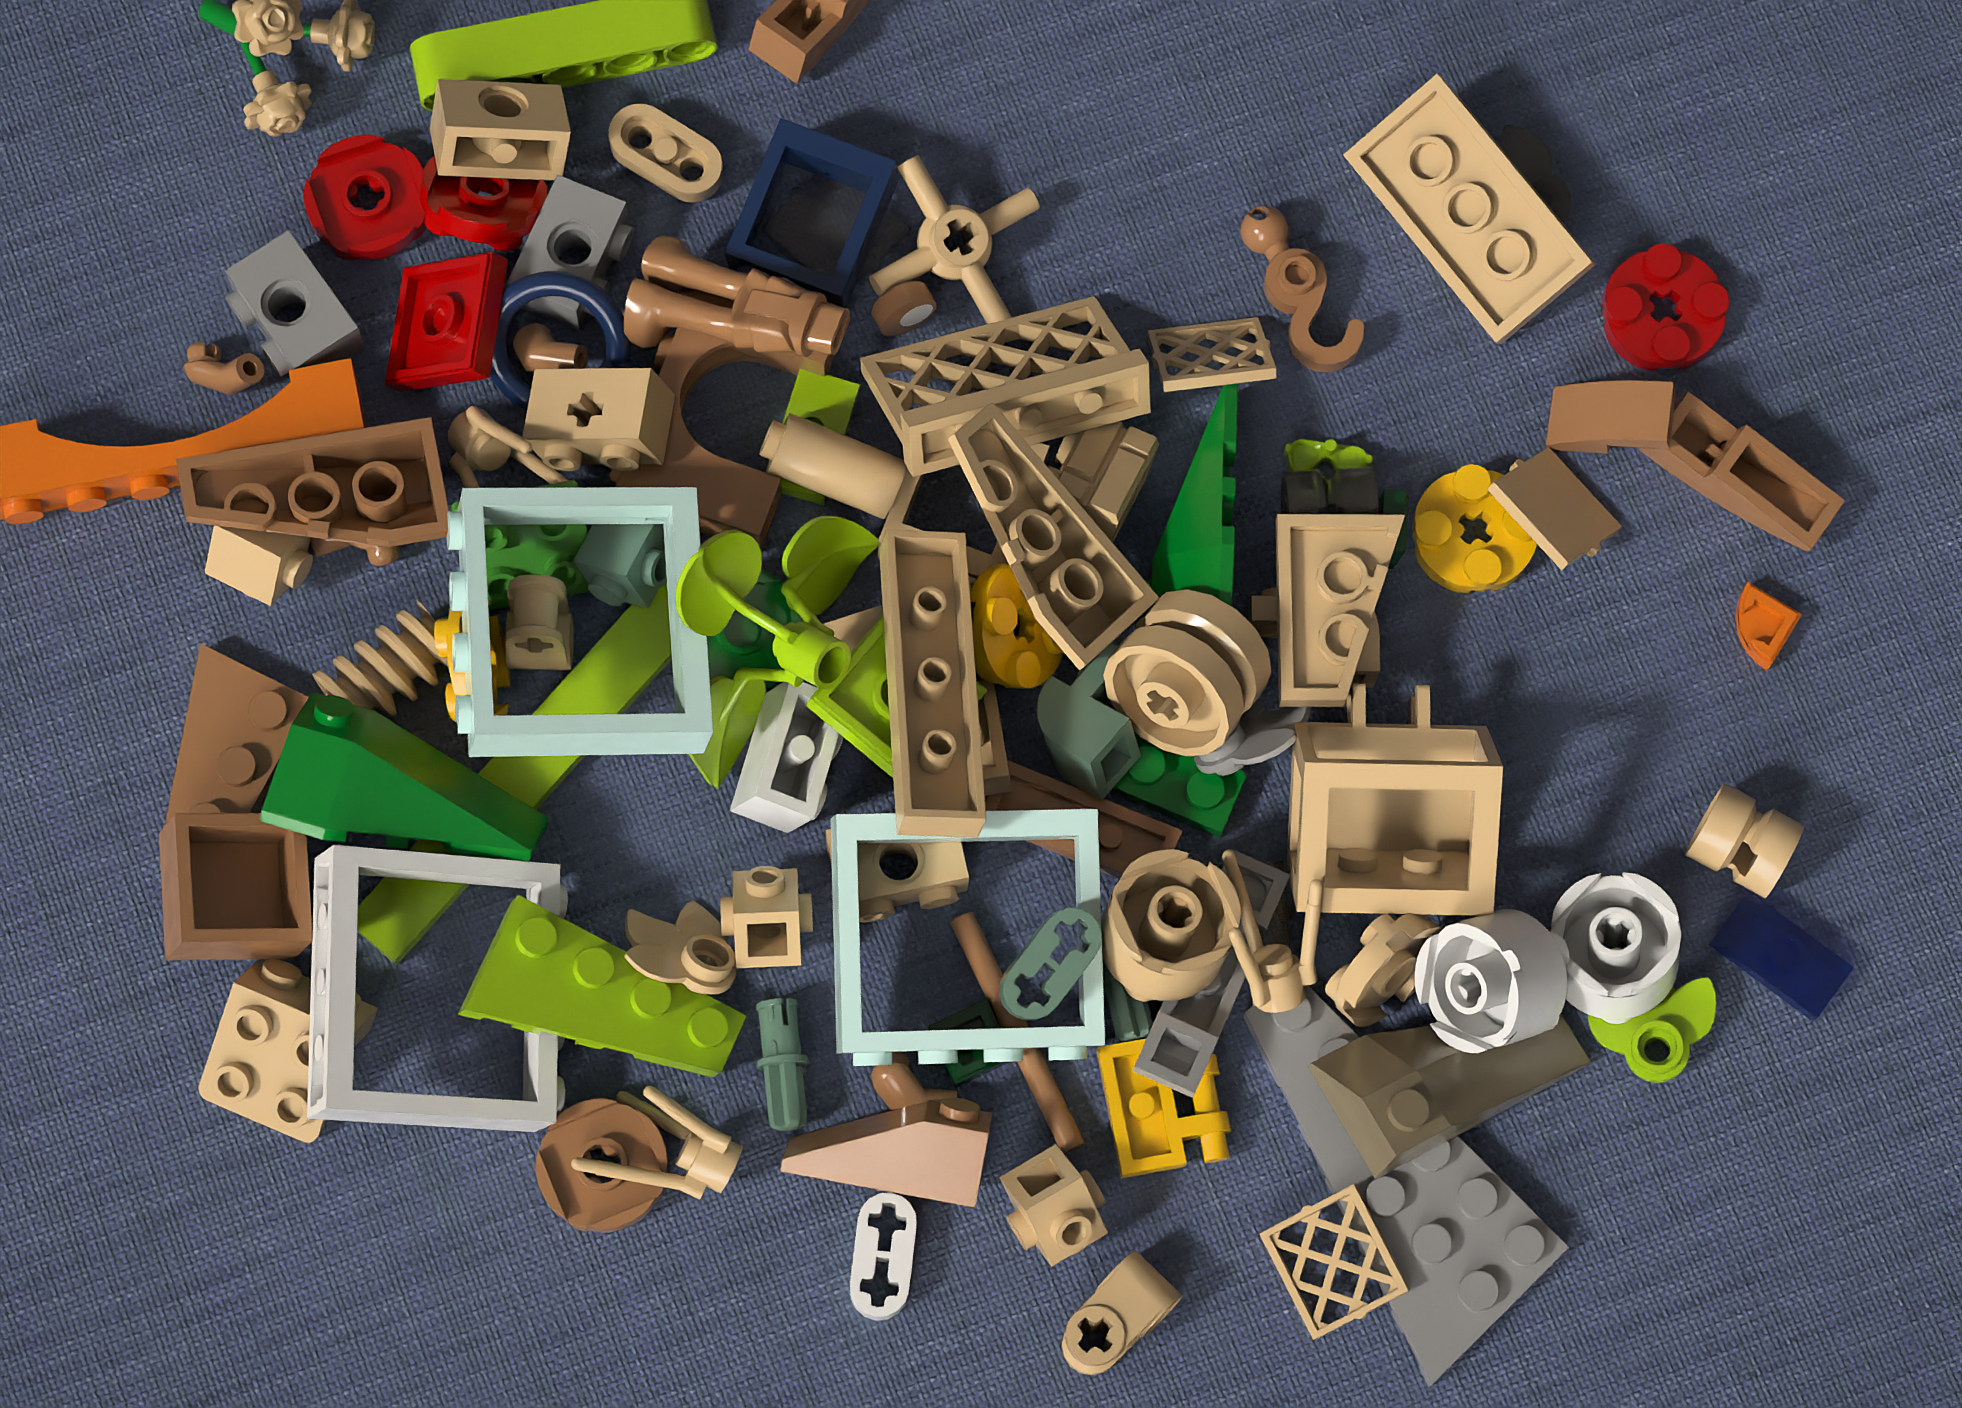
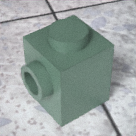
(623, 562)

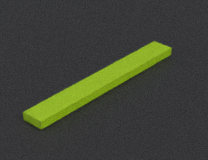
(601, 683)

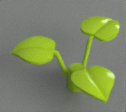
(713, 585)

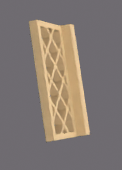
(1058, 403)

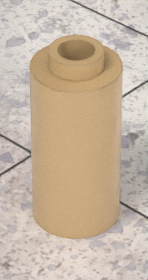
(833, 464)

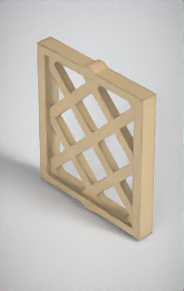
(1228, 334)
(1358, 1309)

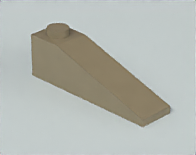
(1415, 1091)

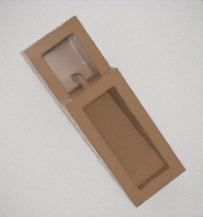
(800, 32)
(1746, 474)

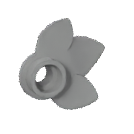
(1255, 739)

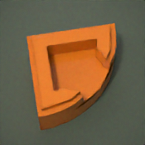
(1763, 624)

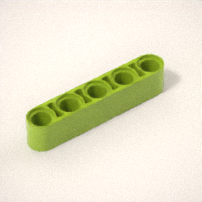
(567, 45)

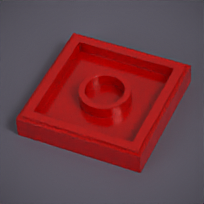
(446, 322)

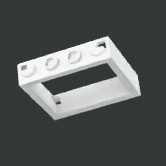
(334, 986)

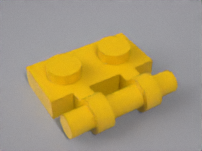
(1145, 1116)

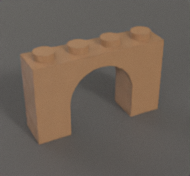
(727, 492)

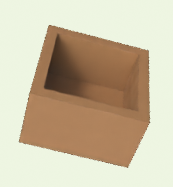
(233, 888)

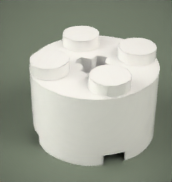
(1615, 911)
(1492, 980)

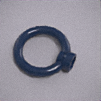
(562, 285)

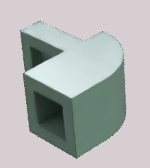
(1084, 732)

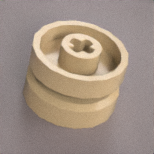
(1188, 672)

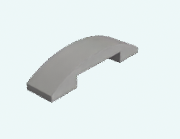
(1190, 1027)

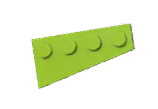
(582, 988)

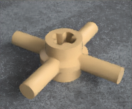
(948, 220)

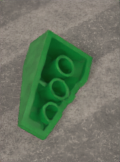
(1199, 536)
(370, 776)

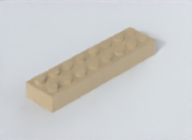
(931, 684)

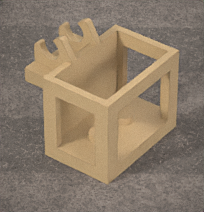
(1394, 813)

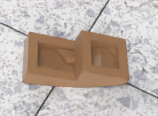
(1611, 414)

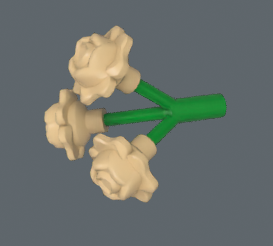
(269, 28)

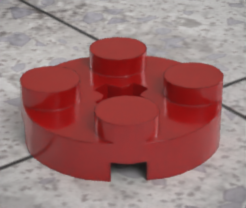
(335, 183)
(495, 220)
(1671, 275)

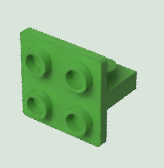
(530, 551)

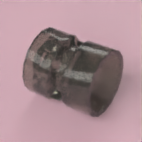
(1346, 492)

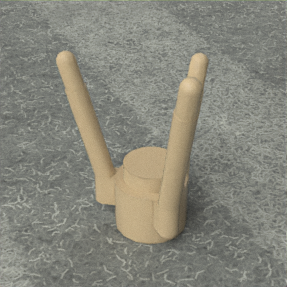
(487, 445)
(1272, 970)
(705, 1156)

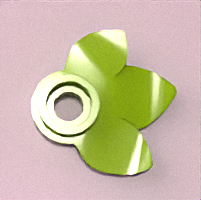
(1676, 1021)

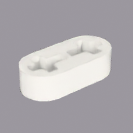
(867, 1253)

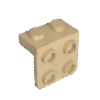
(263, 1049)

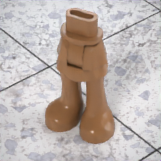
(765, 314)

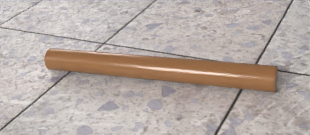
(1033, 1065)

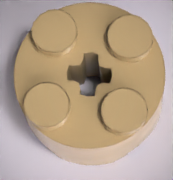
(1168, 926)

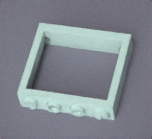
(591, 734)
(943, 1045)

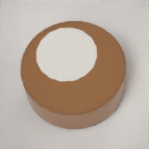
(903, 308)

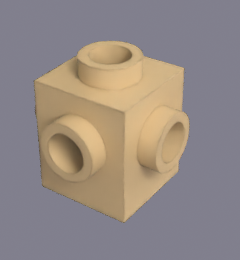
(766, 917)
(1054, 1205)

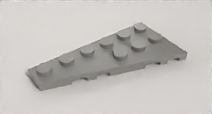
(1444, 1215)

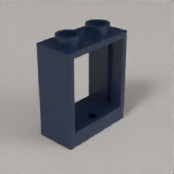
(832, 160)

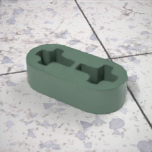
(1062, 974)

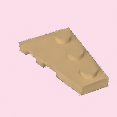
(1326, 598)

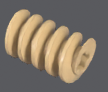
(389, 667)

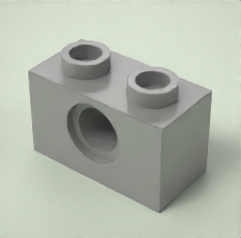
(569, 219)
(284, 276)

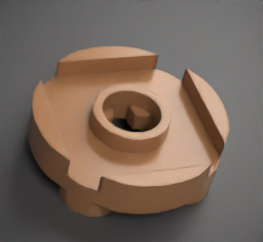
(588, 1201)

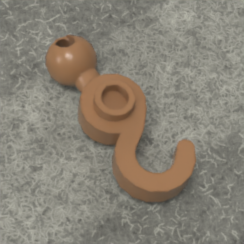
(1296, 287)

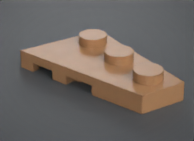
(230, 737)

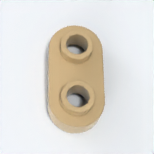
(669, 153)

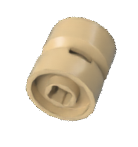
(1744, 840)

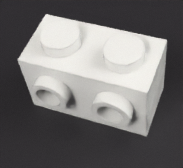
(786, 761)

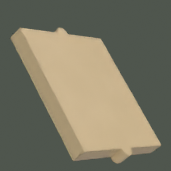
(1554, 508)

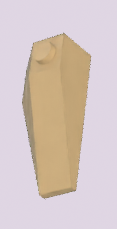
(1060, 556)

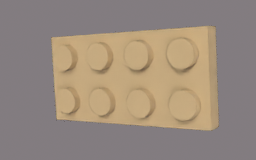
(1469, 209)

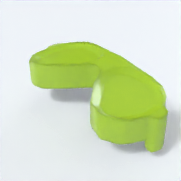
(1308, 454)

